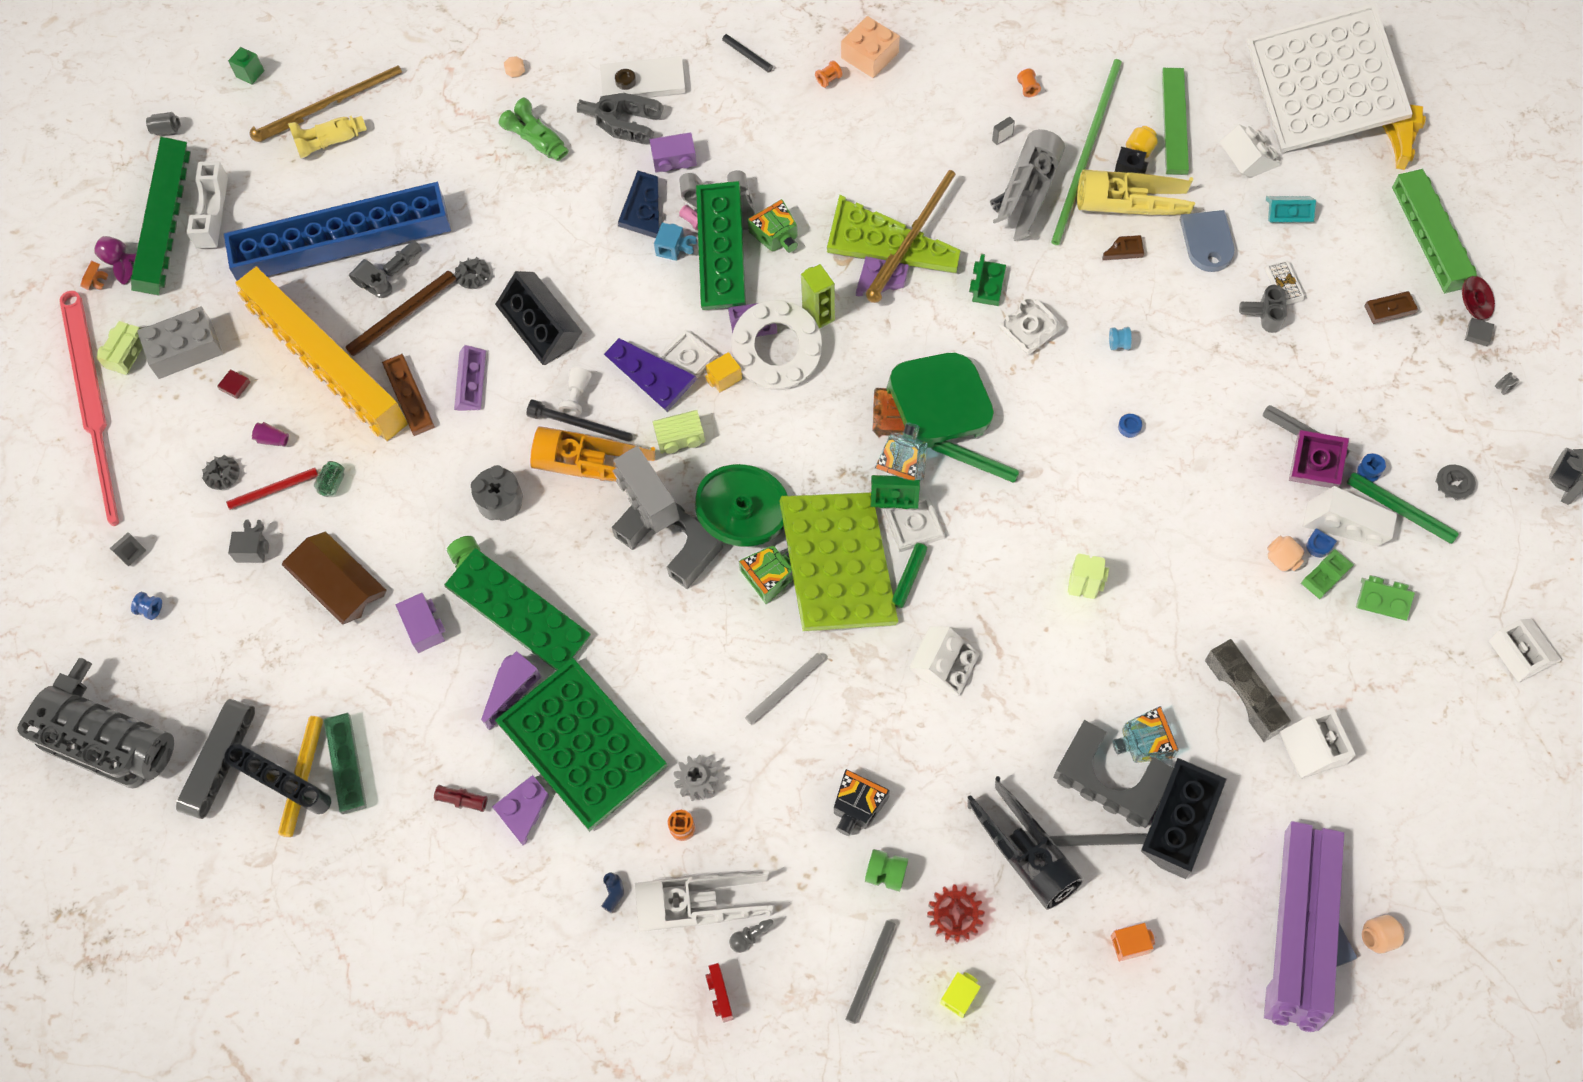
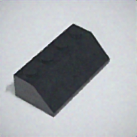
(537, 317)
(1183, 818)

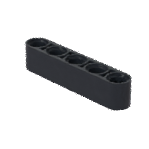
(285, 784)

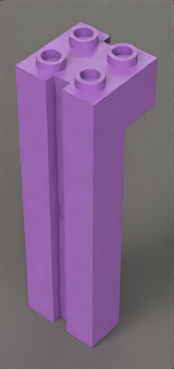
(1306, 928)

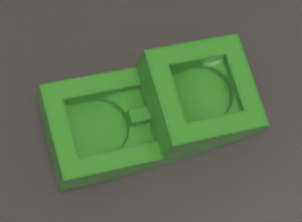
(1327, 574)

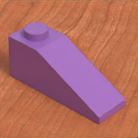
(510, 685)

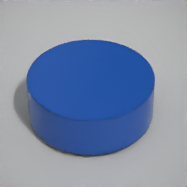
(1130, 425)

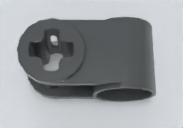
(371, 279)

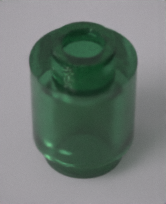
(329, 479)

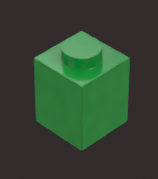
(246, 65)

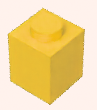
(723, 372)

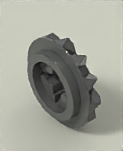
(470, 280)
(230, 472)
(1455, 473)

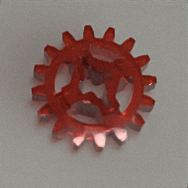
(944, 914)

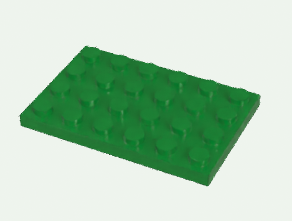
(581, 744)

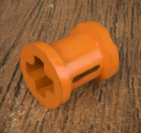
(828, 73)
(1029, 84)

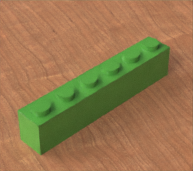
(1433, 230)

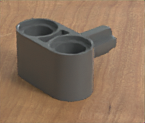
(1268, 308)

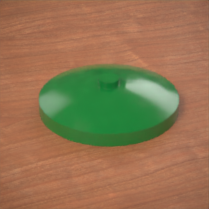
(740, 505)

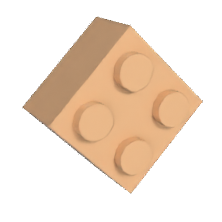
(870, 46)

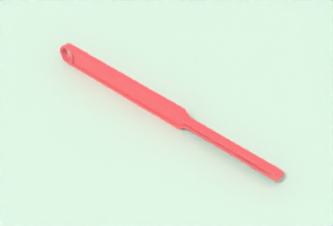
(88, 392)

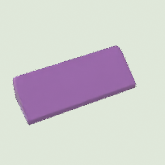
(470, 378)

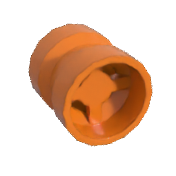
(685, 828)

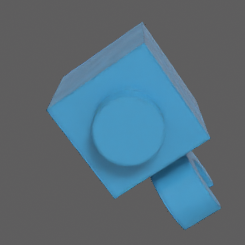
(671, 241)

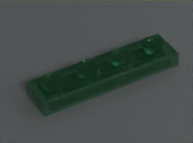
(345, 763)

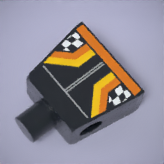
(858, 802)

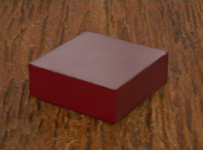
(233, 384)

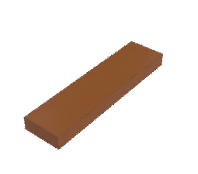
(408, 394)

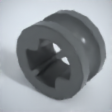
(1507, 383)

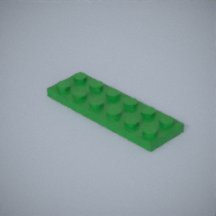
(720, 245)
(517, 610)

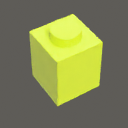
(960, 993)

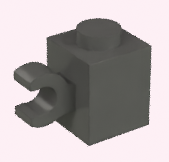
(249, 545)

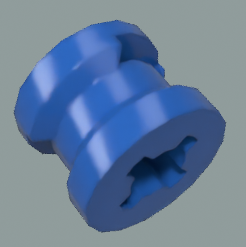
(1365, 469)
(146, 605)

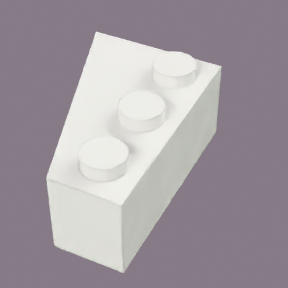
(1349, 517)

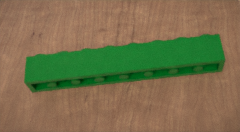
(159, 216)

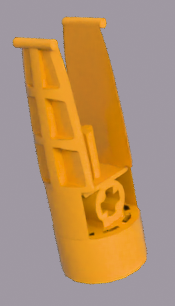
(552, 450)

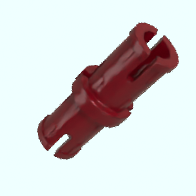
(460, 798)

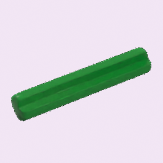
(909, 575)

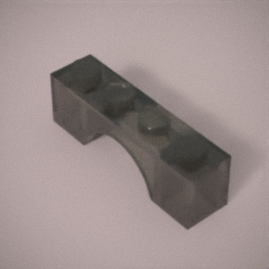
(1262, 708)

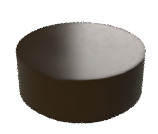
(625, 79)

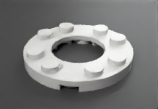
(775, 376)

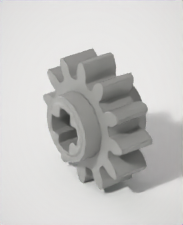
(702, 784)

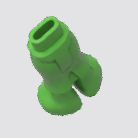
(534, 131)

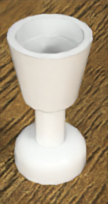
(578, 381)

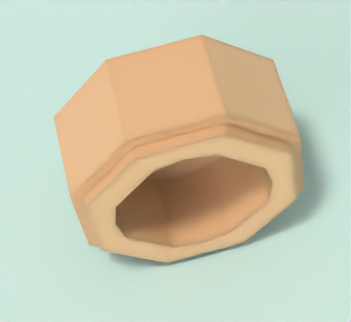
(514, 66)

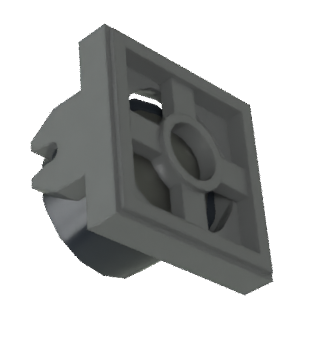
(1568, 474)

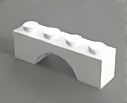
(212, 185)

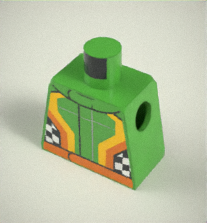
(774, 227)
(767, 572)

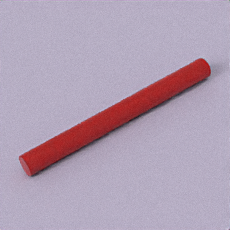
(272, 488)

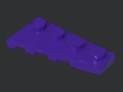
(653, 375)

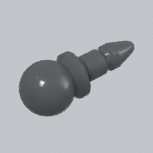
(741, 940)

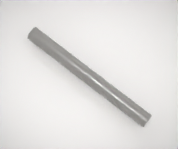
(784, 688)

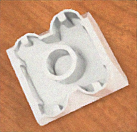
(1030, 325)

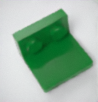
(894, 492)

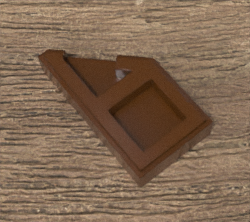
(1125, 248)

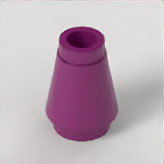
(269, 435)

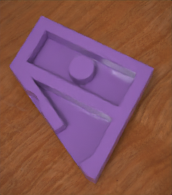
(871, 269)
(522, 807)

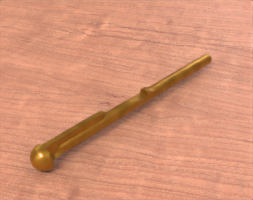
(282, 123)
(873, 292)

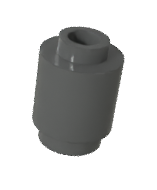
(163, 123)

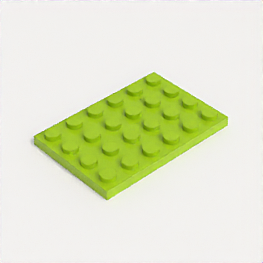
(837, 561)

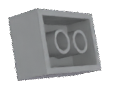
(179, 342)
(645, 490)

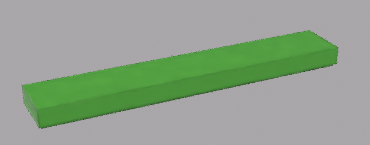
(1175, 121)

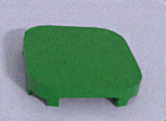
(941, 397)

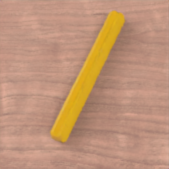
(301, 770)

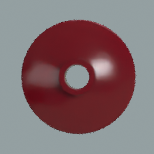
(1478, 297)

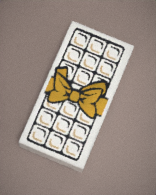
(1282, 275)

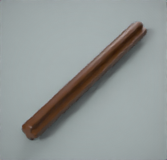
(400, 313)

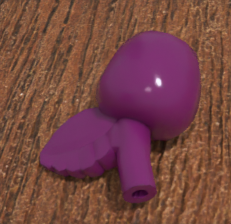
(113, 252)

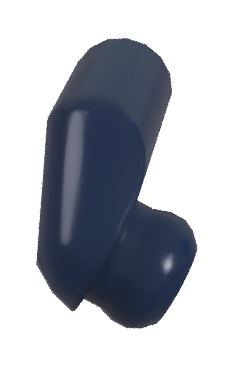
(615, 891)

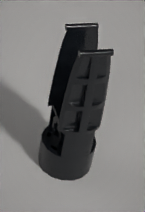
(1051, 882)

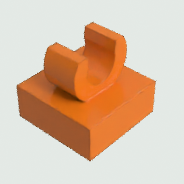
(91, 276)

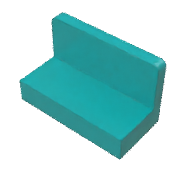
(1291, 208)

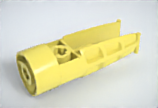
(1128, 193)

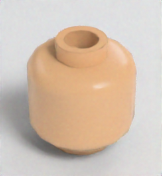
(1285, 553)
(1383, 934)

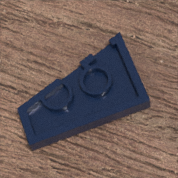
(641, 206)

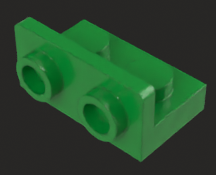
(988, 282)

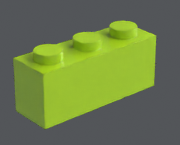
(818, 295)

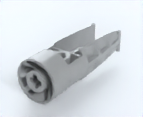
(1031, 178)

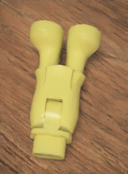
(328, 133)

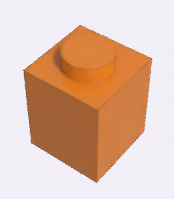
(1132, 941)

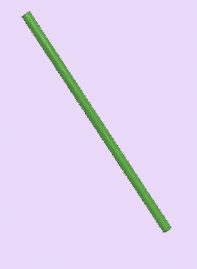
(1086, 152)

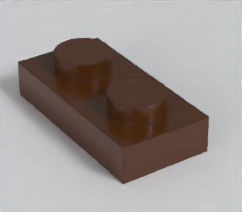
(1391, 307)

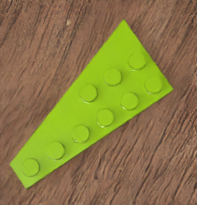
(875, 235)

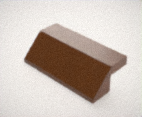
(333, 577)

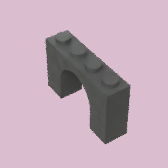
(694, 556)
(1134, 803)

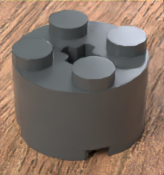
(497, 493)

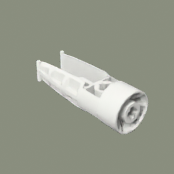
(654, 904)

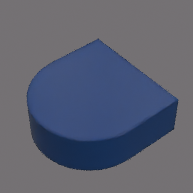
(1320, 544)

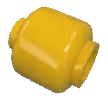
(1142, 139)

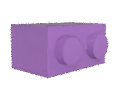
(673, 152)
(420, 622)

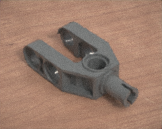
(611, 106)

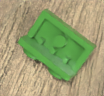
(1385, 598)

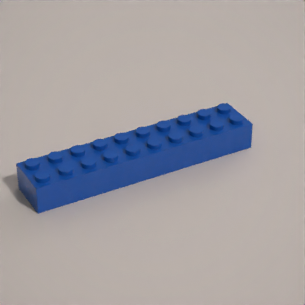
(338, 231)

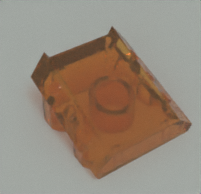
(885, 414)

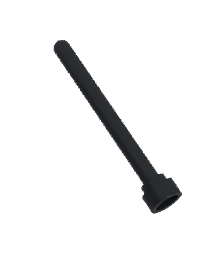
(537, 409)

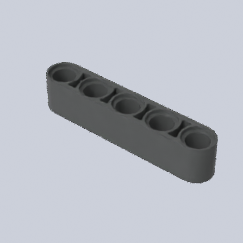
(210, 766)

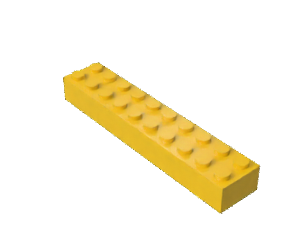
(321, 354)

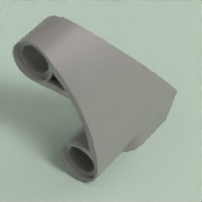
(688, 192)

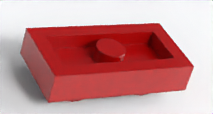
(716, 982)

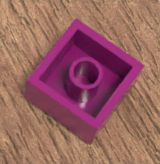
(1318, 459)

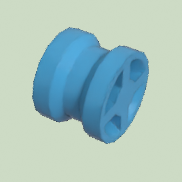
(1120, 338)

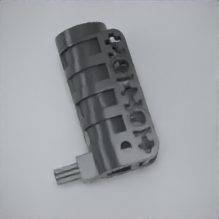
(95, 731)

